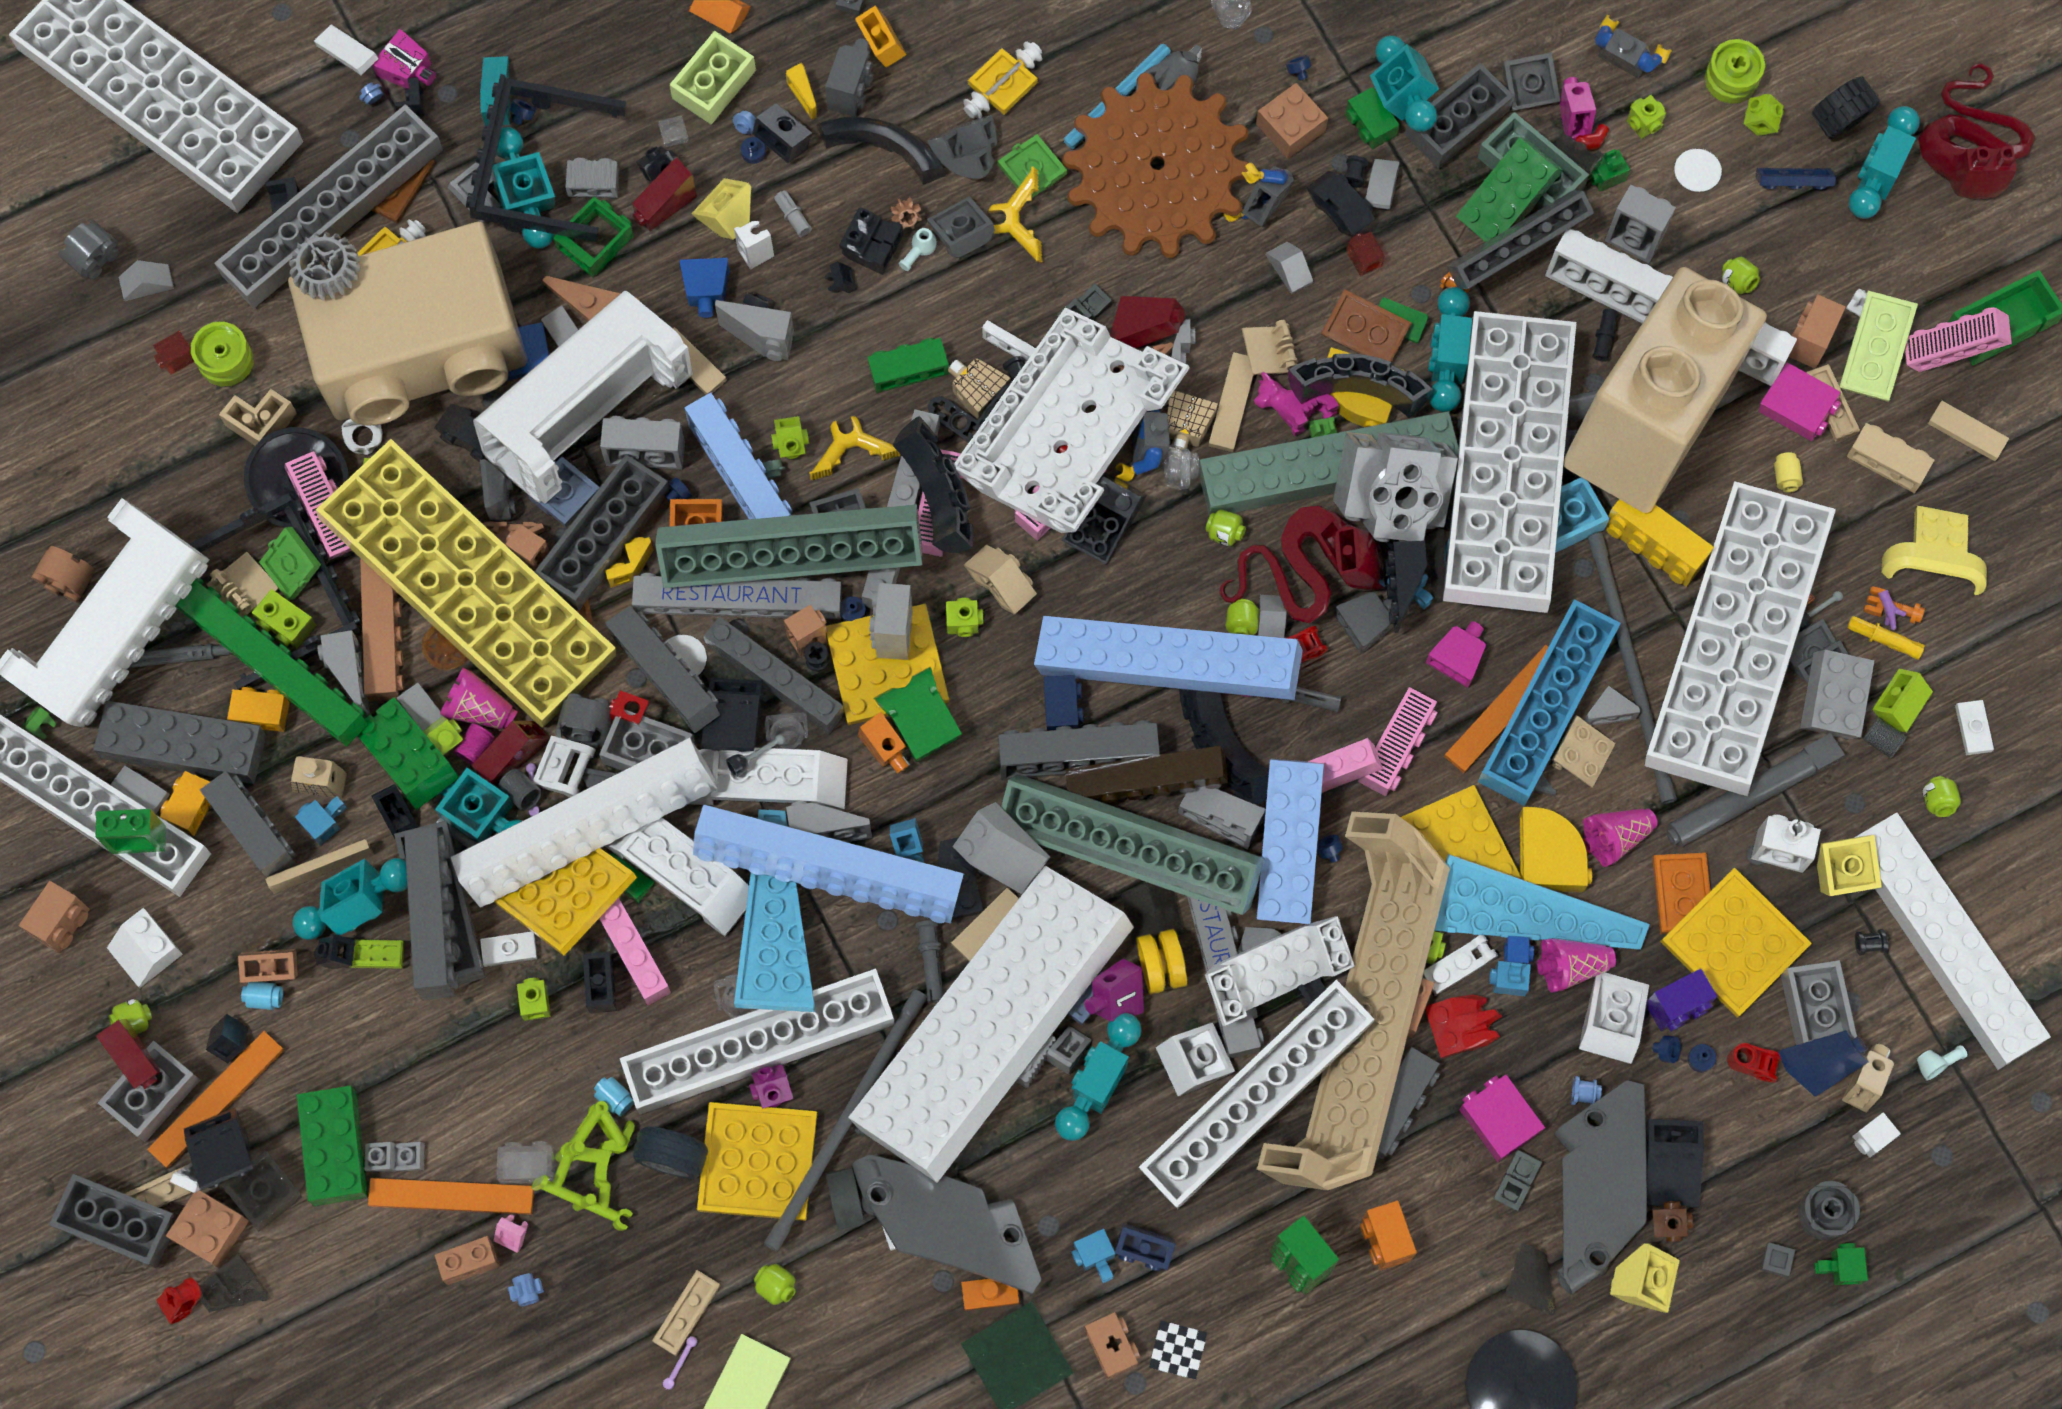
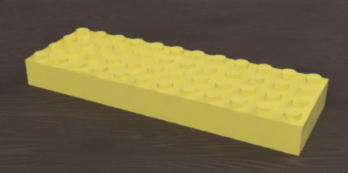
(466, 582)

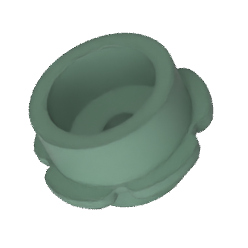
(773, 468)

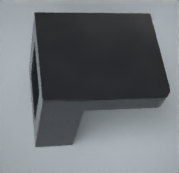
(281, 191)
(1310, 992)
(227, 1038)

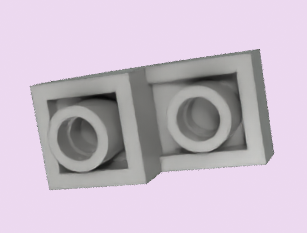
(1382, 183)
(559, 325)
(1183, 341)
(419, 706)
(140, 789)
(394, 1157)

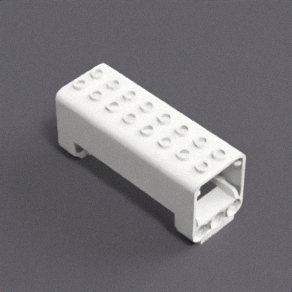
(576, 390)
(111, 621)

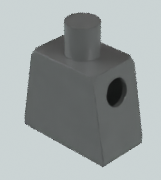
(1364, 619)

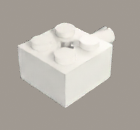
(1786, 843)

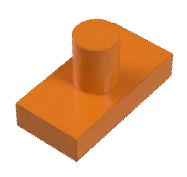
(988, 1294)

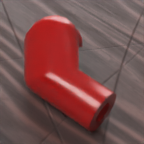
(1595, 140)

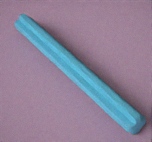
(1125, 88)

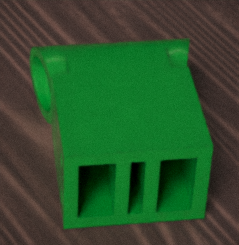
(920, 715)

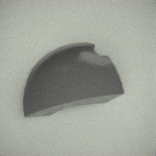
(967, 147)

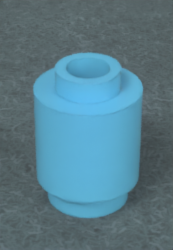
(262, 995)
(614, 1094)

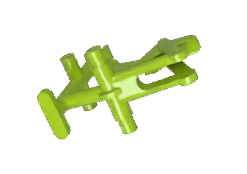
(576, 1150)

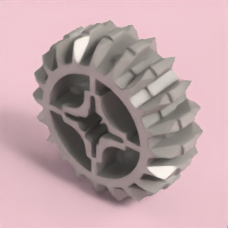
(333, 252)

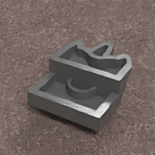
(1810, 640)

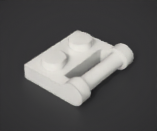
(556, 764)

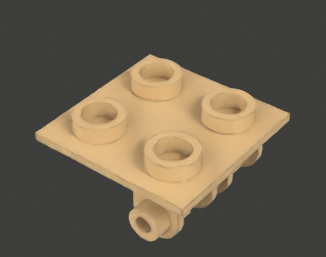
(1270, 348)
(242, 584)
(1583, 751)

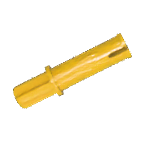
(1886, 637)

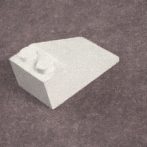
(1614, 1017)

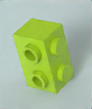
(283, 619)
(1903, 699)

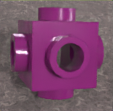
(771, 1086)

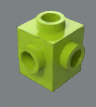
(1763, 114)
(1646, 116)
(789, 437)
(963, 617)

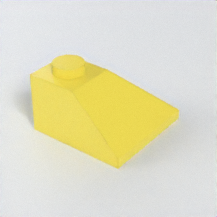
(726, 208)
(1848, 866)
(1646, 1278)

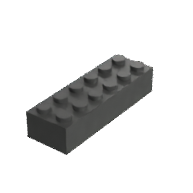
(602, 530)
(179, 741)
(1051, 752)
(430, 913)
(469, 960)

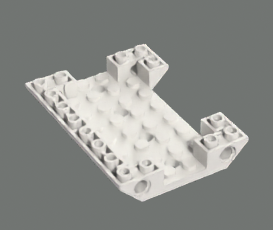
(1047, 410)

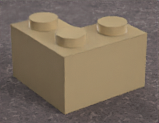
(253, 423)
(1002, 577)

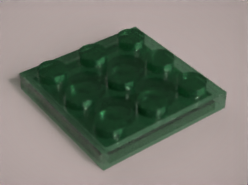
(1017, 1358)

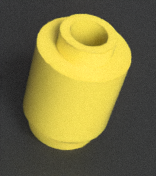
(1788, 472)

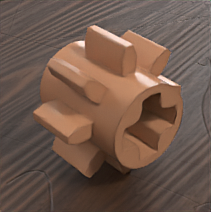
(902, 207)

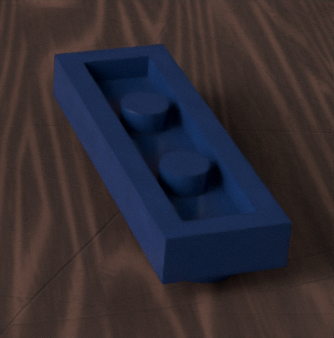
(1795, 177)

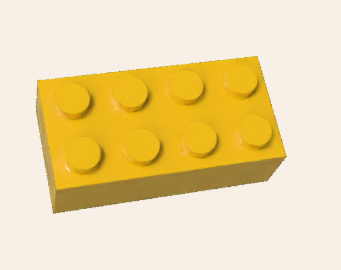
(1661, 540)

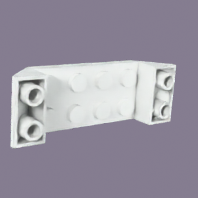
(779, 777)
(703, 885)
(1278, 967)

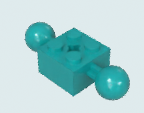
(1405, 83)
(1884, 162)
(526, 172)
(1449, 349)
(475, 791)
(350, 898)
(1100, 1077)

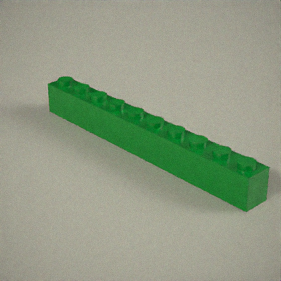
(273, 662)

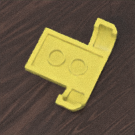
(1938, 547)

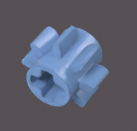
(525, 1289)

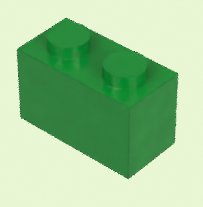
(1370, 117)

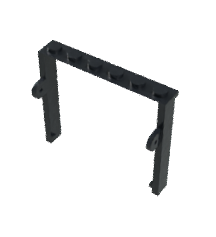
(541, 98)
(326, 574)

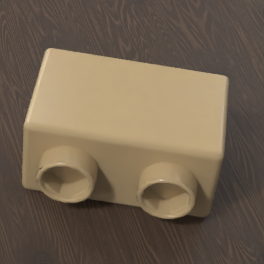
(413, 326)
(1664, 389)

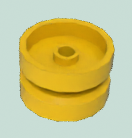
(1162, 961)

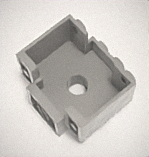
(1377, 470)

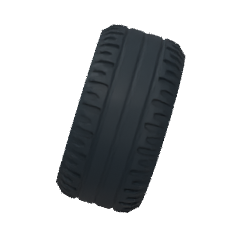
(670, 1152)

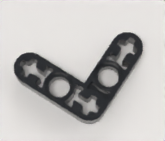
(949, 407)

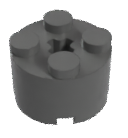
(89, 249)
(584, 720)
(1839, 1200)

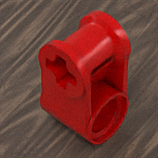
(1310, 643)
(1760, 1062)
(179, 1301)

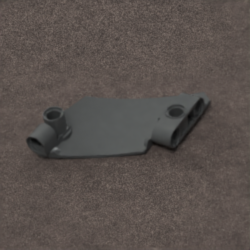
(1602, 1183)
(947, 1222)

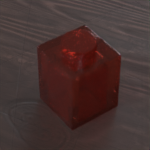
(1365, 253)
(173, 353)

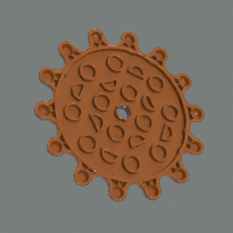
(1164, 201)

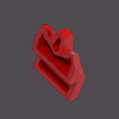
(1462, 1024)

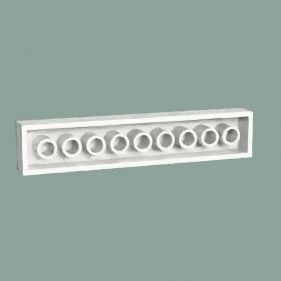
(1635, 289)
(77, 794)
(584, 823)
(1953, 946)
(755, 1041)
(1256, 1094)

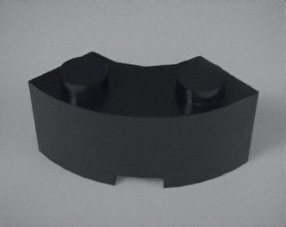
(1341, 203)
(458, 428)

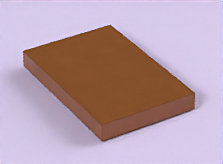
(397, 202)
(1365, 327)

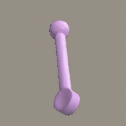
(531, 768)
(669, 1382)

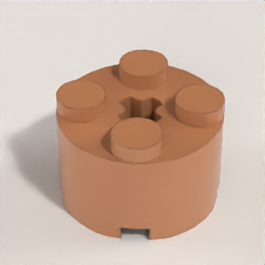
(63, 574)

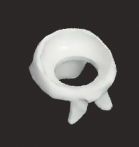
(347, 430)

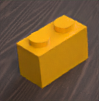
(880, 36)
(259, 708)
(187, 804)

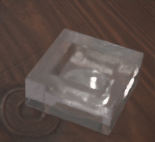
(673, 131)

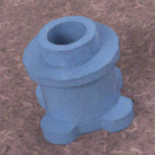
(1585, 1091)

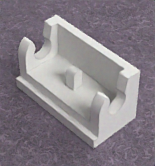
(753, 248)

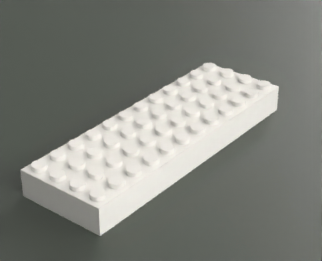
(160, 93)
(1510, 462)
(1740, 638)
(991, 1023)

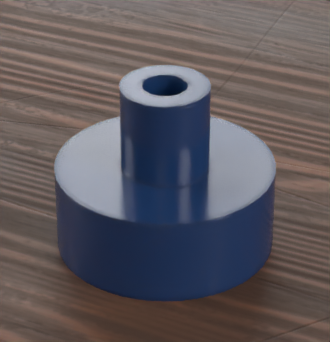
(1299, 66)
(522, 111)
(753, 150)
(677, 490)
(850, 614)
(1329, 848)
(1668, 1049)
(1698, 1062)

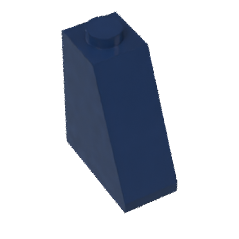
(1824, 1060)

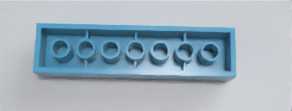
(1549, 702)

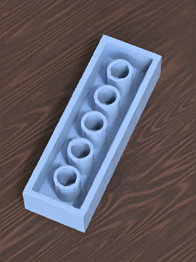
(734, 459)
(1290, 841)

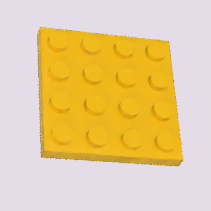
(865, 676)
(1463, 829)
(569, 899)
(1736, 941)
(755, 1159)

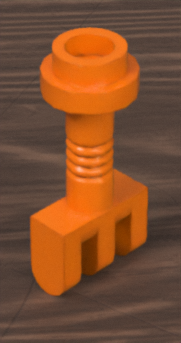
(1916, 613)

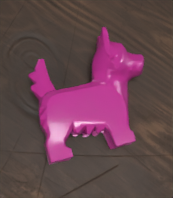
(1289, 407)

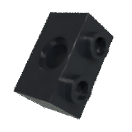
(782, 133)
(599, 982)

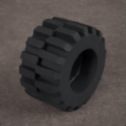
(1845, 107)

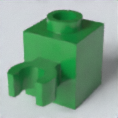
(1611, 171)
(1847, 1265)

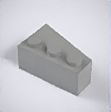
(1223, 814)

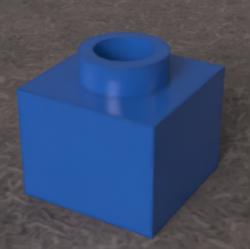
(1518, 950)

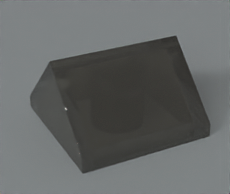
(1151, 911)

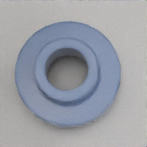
(371, 93)
(744, 122)

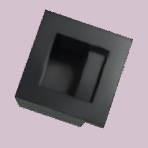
(327, 952)

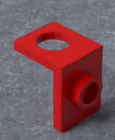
(621, 702)

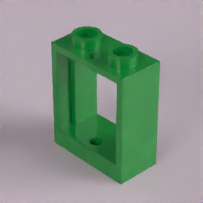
(580, 257)
(136, 834)

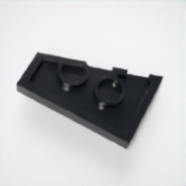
(968, 898)

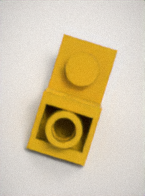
(638, 553)

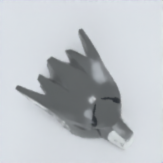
(1175, 65)

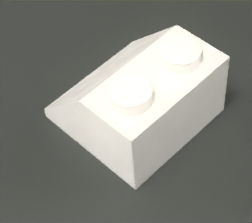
(143, 948)
(1195, 1059)

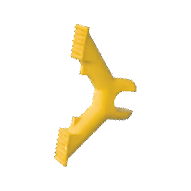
(1012, 223)
(845, 441)

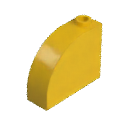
(1359, 407)
(1552, 851)

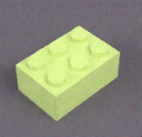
(712, 77)

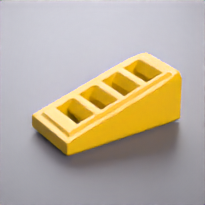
(800, 86)

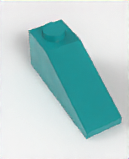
(491, 73)

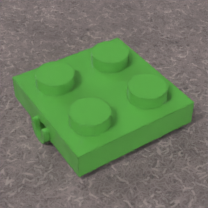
(1034, 154)
(289, 563)

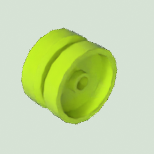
(1734, 71)
(222, 354)

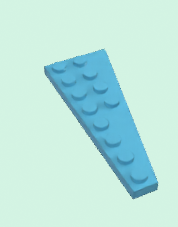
(1502, 905)
(773, 947)

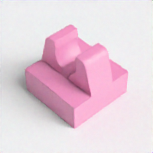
(510, 1234)

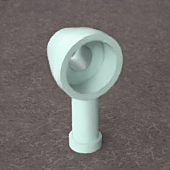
(919, 247)
(1933, 1064)

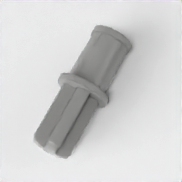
(793, 213)

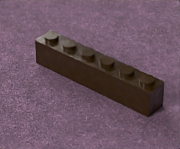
(1149, 775)

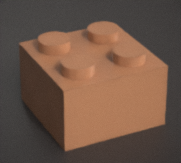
(1291, 120)
(1815, 330)
(55, 917)
(207, 1228)

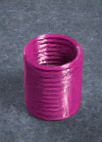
(474, 743)

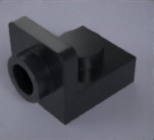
(414, 97)

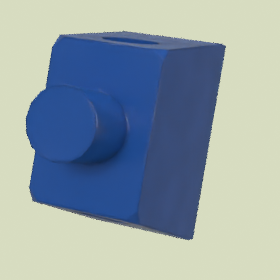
(705, 282)

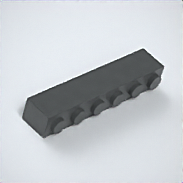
(1520, 239)
(662, 668)
(776, 675)

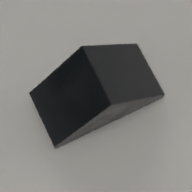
(394, 810)

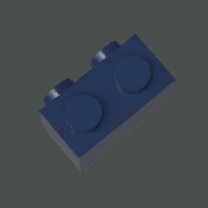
(1061, 702)
(1145, 1247)

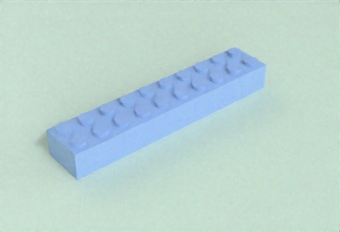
(1169, 657)
(826, 864)

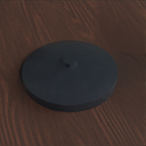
(266, 473)
(1520, 1373)

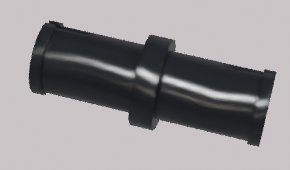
(1605, 334)

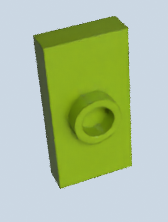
(378, 954)

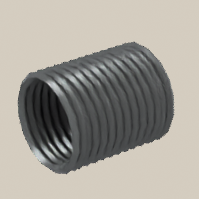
(1884, 737)
(520, 789)

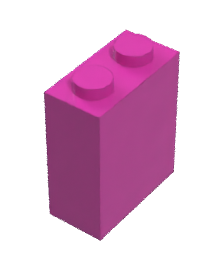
(1800, 402)
(1501, 1117)

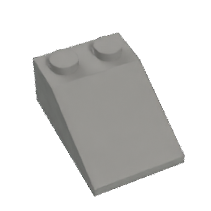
(760, 328)
(344, 659)
(828, 822)
(1001, 848)

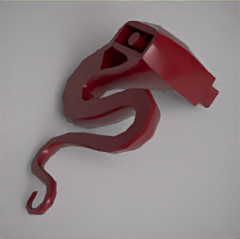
(1979, 171)
(1347, 547)

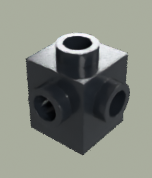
(655, 162)

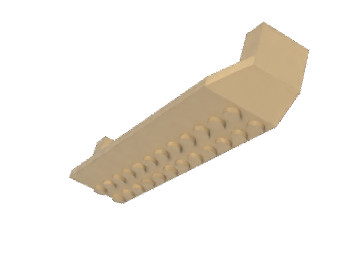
(1386, 979)

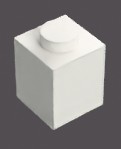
(1875, 1135)

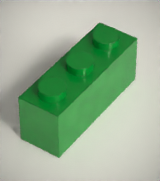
(908, 364)

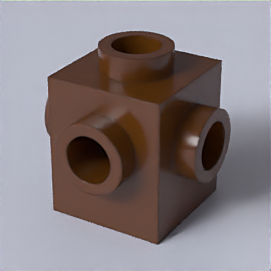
(1670, 1210)

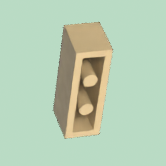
(1890, 457)

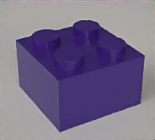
(1681, 1000)

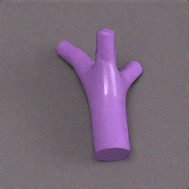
(1890, 609)

